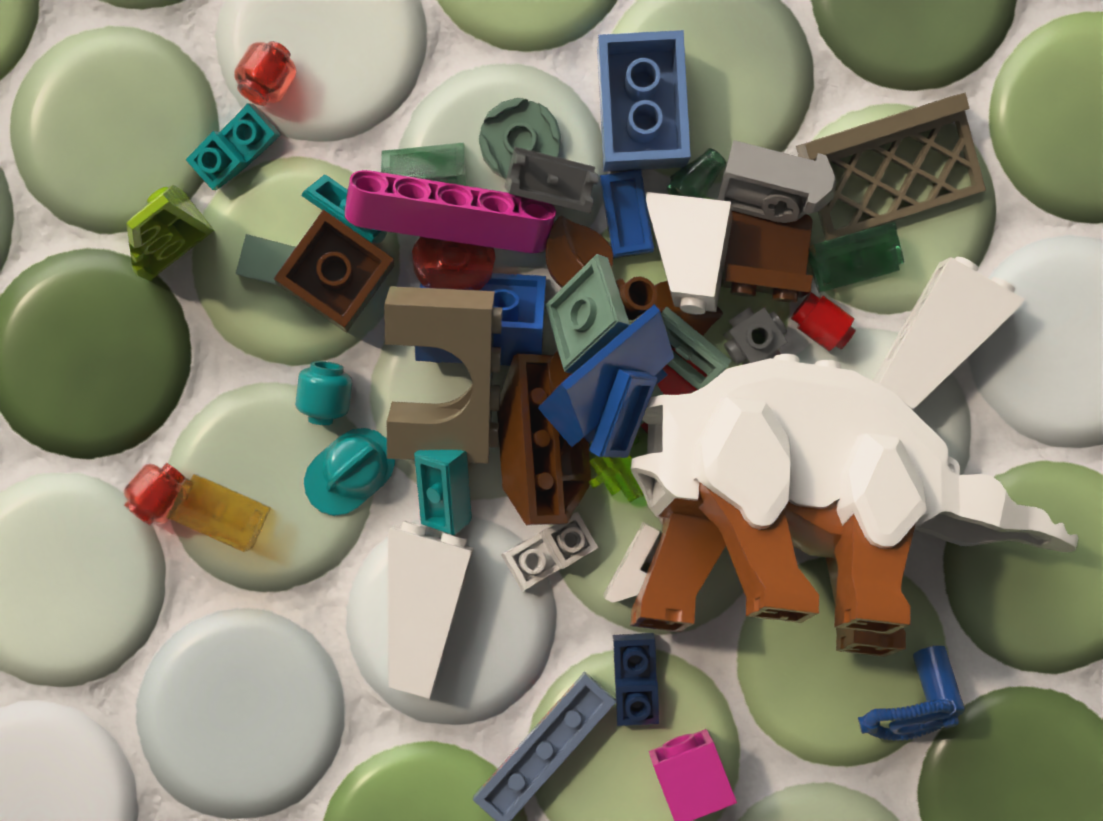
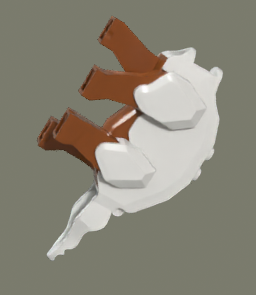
(814, 464)

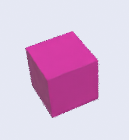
(692, 776)

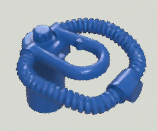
(940, 710)

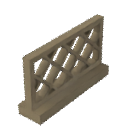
(894, 129)

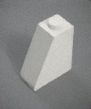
(692, 247)

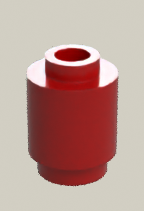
(824, 322)

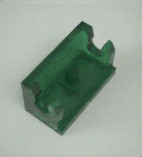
(855, 257)

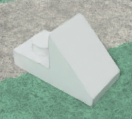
(629, 574)

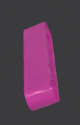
(448, 212)

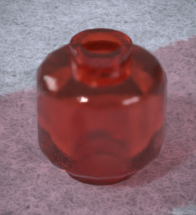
(265, 73)
(153, 492)

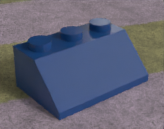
(522, 318)
(581, 399)

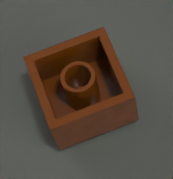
(334, 271)

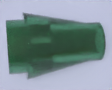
(697, 176)

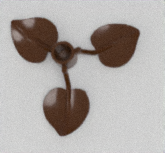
(572, 247)

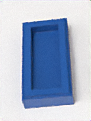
(627, 213)
(623, 413)

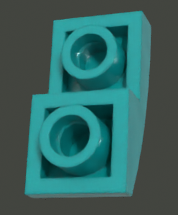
(234, 147)

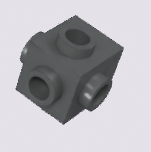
(739, 340)

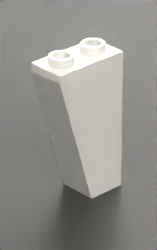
(945, 328)
(422, 602)

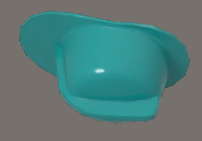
(348, 471)

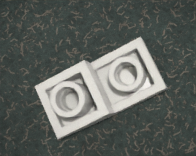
(549, 551)

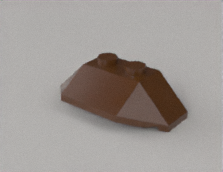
(538, 465)

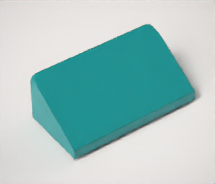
(332, 197)
(443, 489)

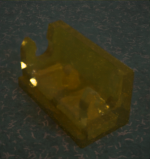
(219, 512)

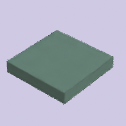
(586, 314)

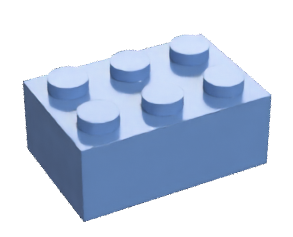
(643, 100)

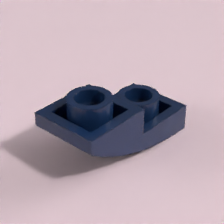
(635, 679)

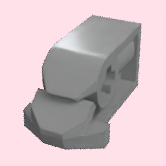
(775, 183)

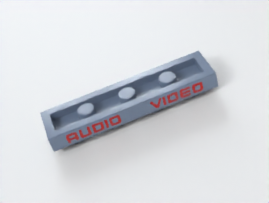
(544, 749)

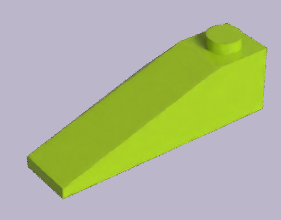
(164, 231)

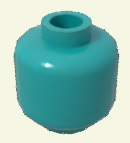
(323, 392)

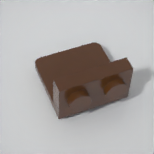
(768, 257)

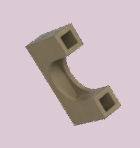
(464, 326)

